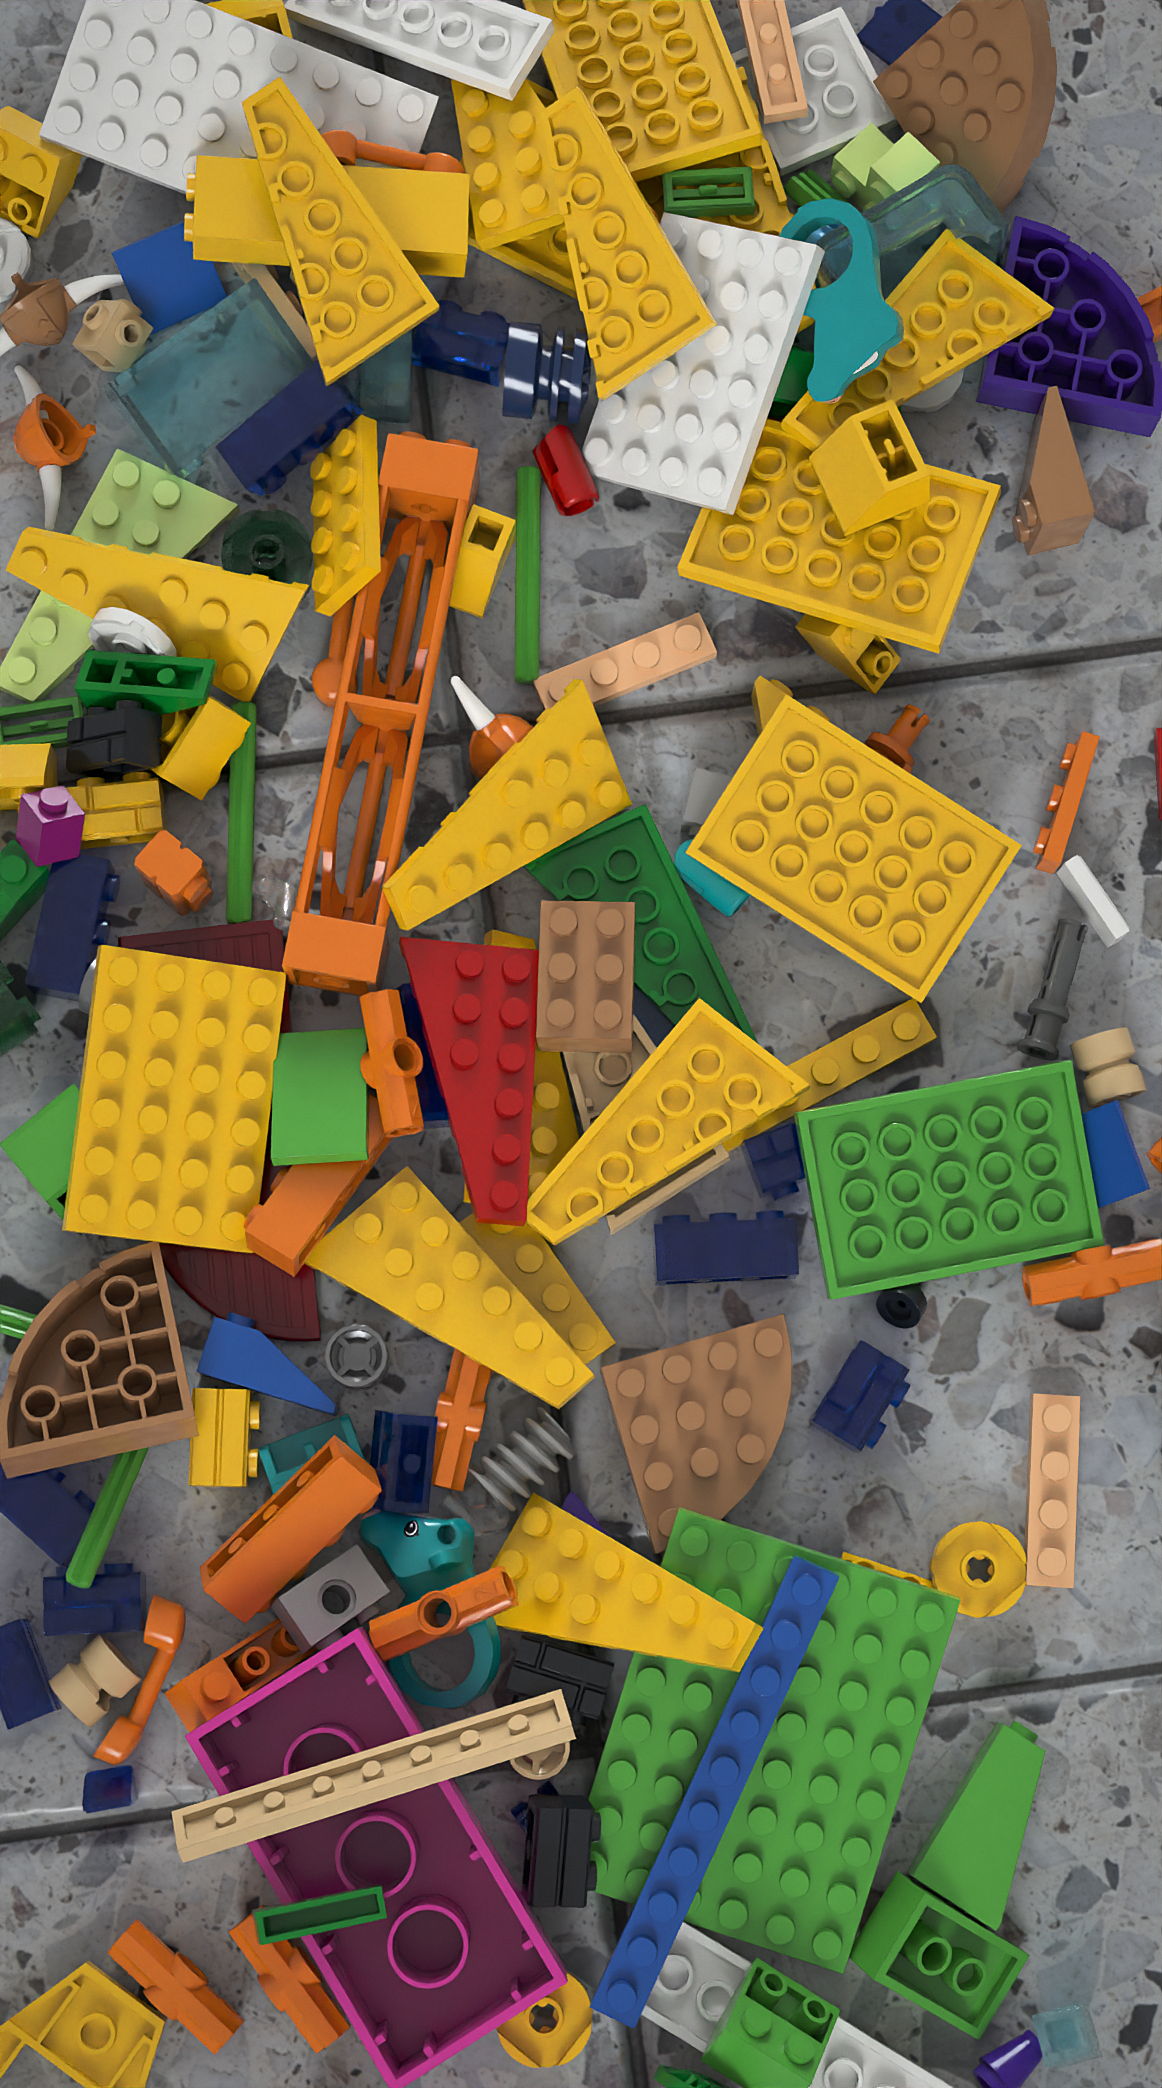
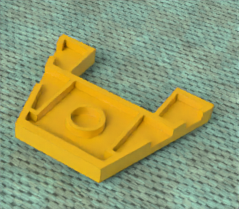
(88, 2031)

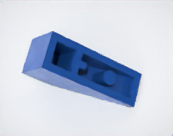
(251, 1361)

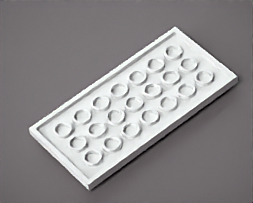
(169, 81)

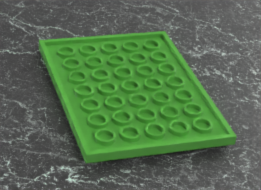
(828, 1774)

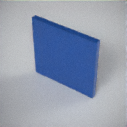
(166, 278)
(1112, 1155)

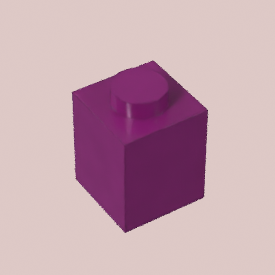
(50, 825)

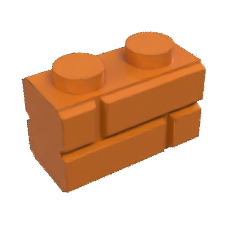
(174, 873)

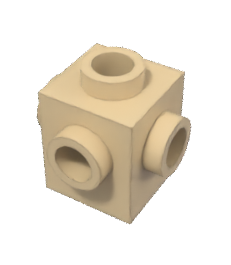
(113, 334)

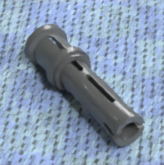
(1050, 1009)

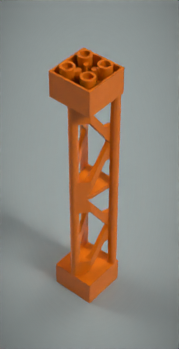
(429, 490)

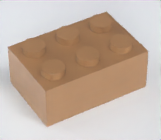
(586, 976)

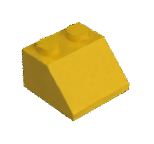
(198, 745)

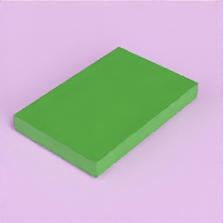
(320, 1098)

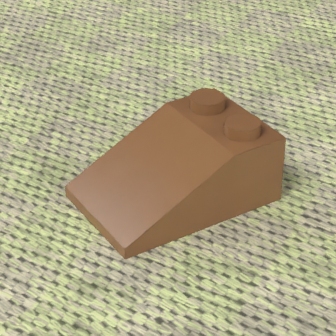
(1053, 492)

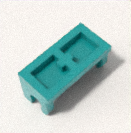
(288, 1455)

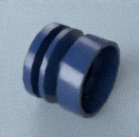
(545, 372)

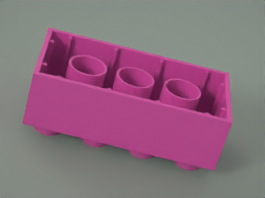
(457, 1931)

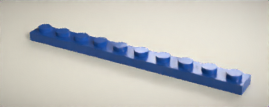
(714, 1791)

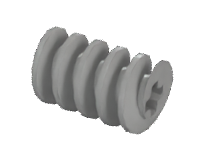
(524, 1460)

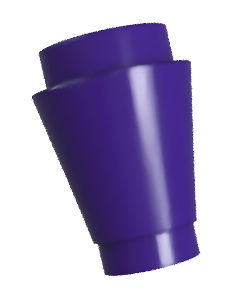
(1010, 2063)

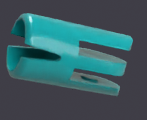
(708, 884)

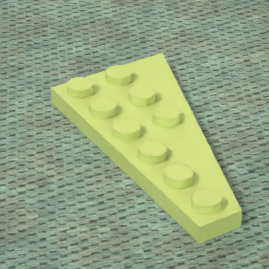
(129, 508)

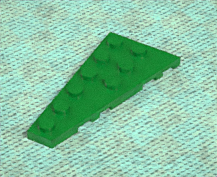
(673, 953)

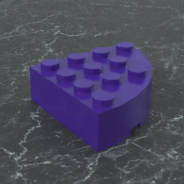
(1091, 346)

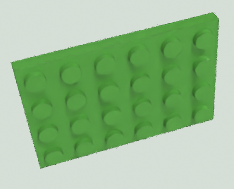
(949, 1179)

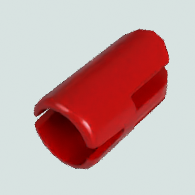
(565, 472)

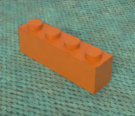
(308, 1202)
(290, 1530)

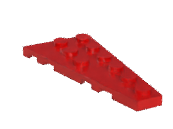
(482, 1045)

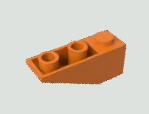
(235, 1675)

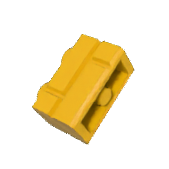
(120, 810)
(223, 1449)

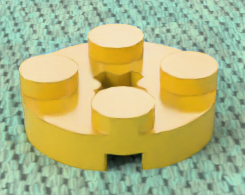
(1006, 1568)
(550, 2045)

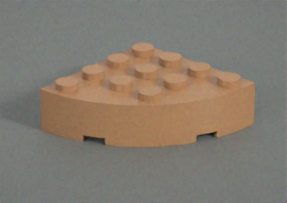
(979, 90)
(98, 1370)
(701, 1420)

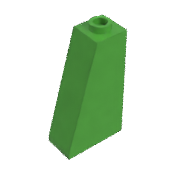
(982, 1828)

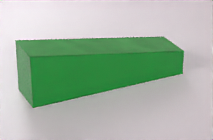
(319, 1914)

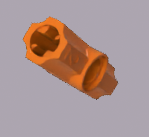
(391, 1063)
(1093, 1272)
(459, 1421)
(417, 1623)
(292, 1985)
(176, 1986)

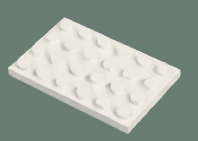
(701, 412)

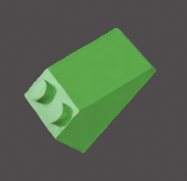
(937, 1956)

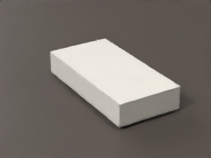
(1093, 901)

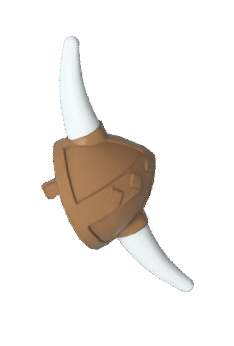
(42, 309)

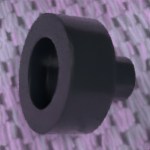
(902, 1305)

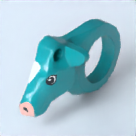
(850, 314)
(423, 1558)

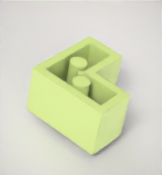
(875, 168)

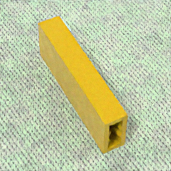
(418, 208)

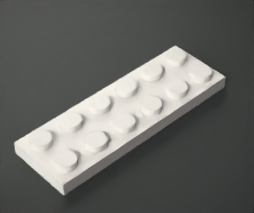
(464, 40)

